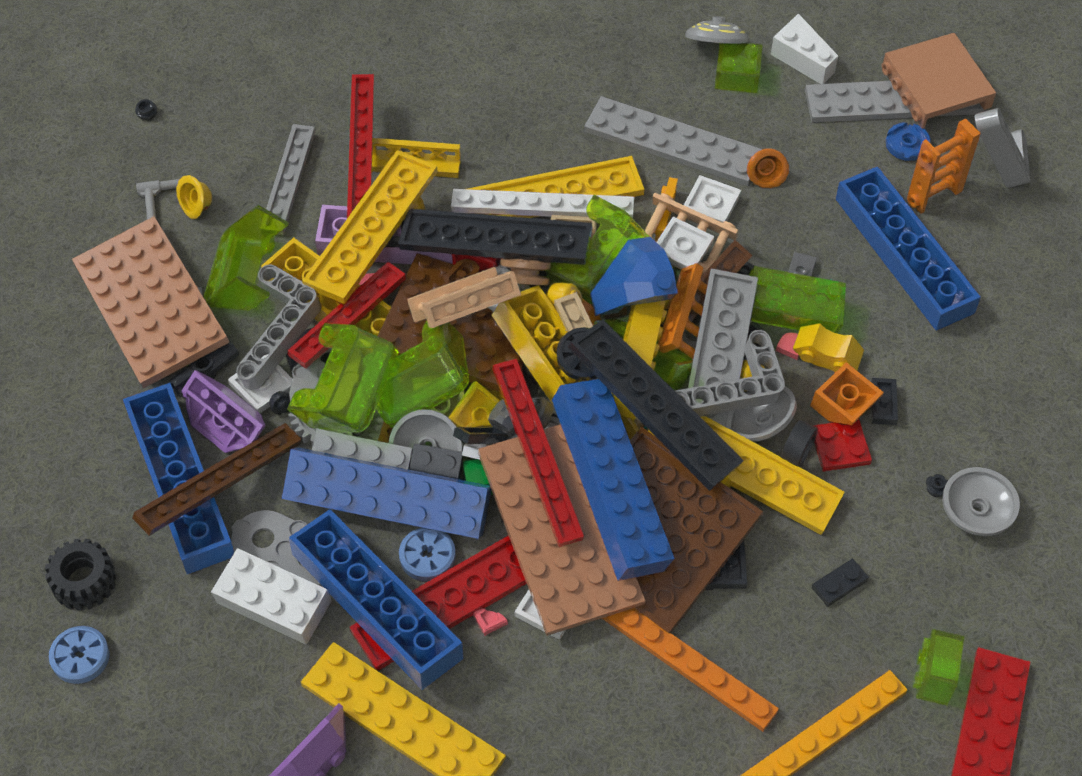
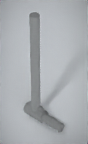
(152, 189)

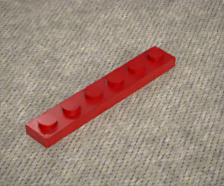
(356, 307)

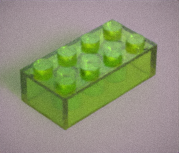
(797, 300)

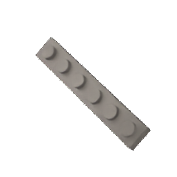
(290, 171)

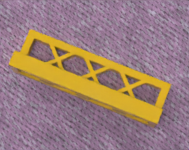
(446, 164)

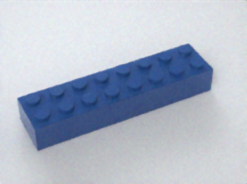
(907, 248)
(172, 461)
(612, 479)
(387, 492)
(376, 599)

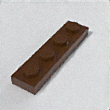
(730, 260)

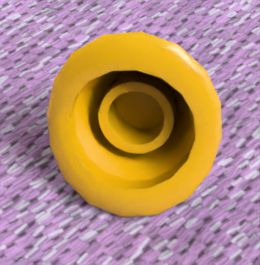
(193, 196)

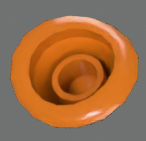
(768, 168)

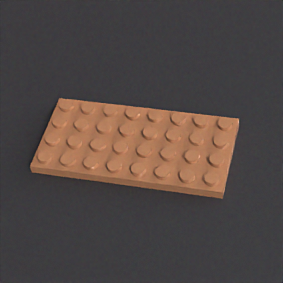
(150, 302)
(565, 582)

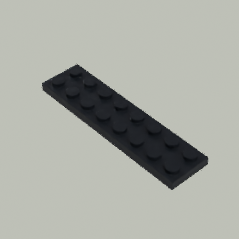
(496, 236)
(656, 404)

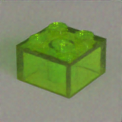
(738, 67)
(938, 666)

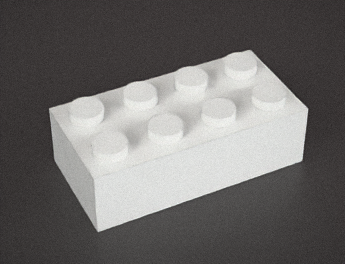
(271, 596)

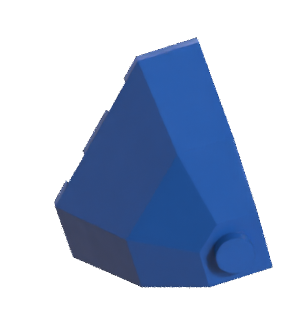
(635, 277)

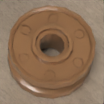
(527, 271)

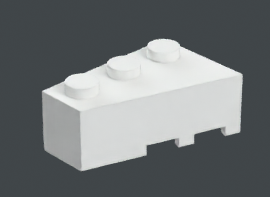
(804, 50)

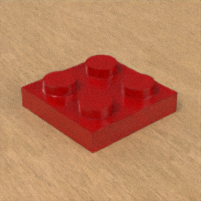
(841, 446)

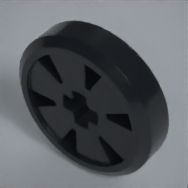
(568, 361)

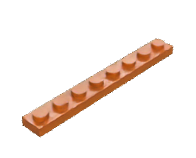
(695, 667)

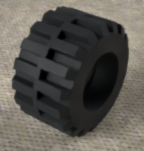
(85, 591)

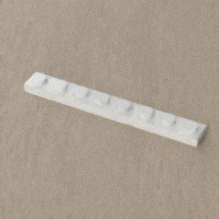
(529, 203)

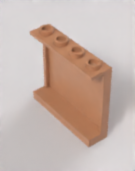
(937, 78)

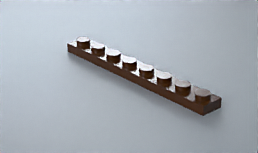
(216, 479)

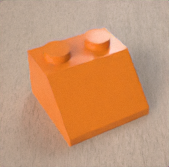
(845, 396)

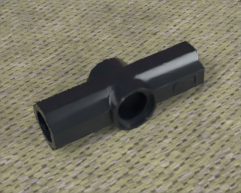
(213, 362)

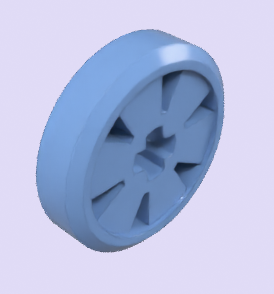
(422, 567)
(71, 667)

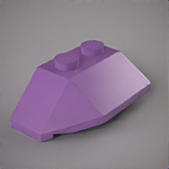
(221, 413)
(319, 750)

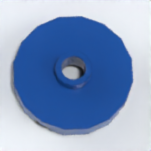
(906, 140)

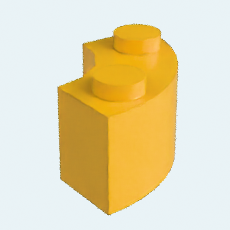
(826, 348)

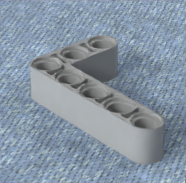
(1005, 147)
(281, 325)
(735, 388)

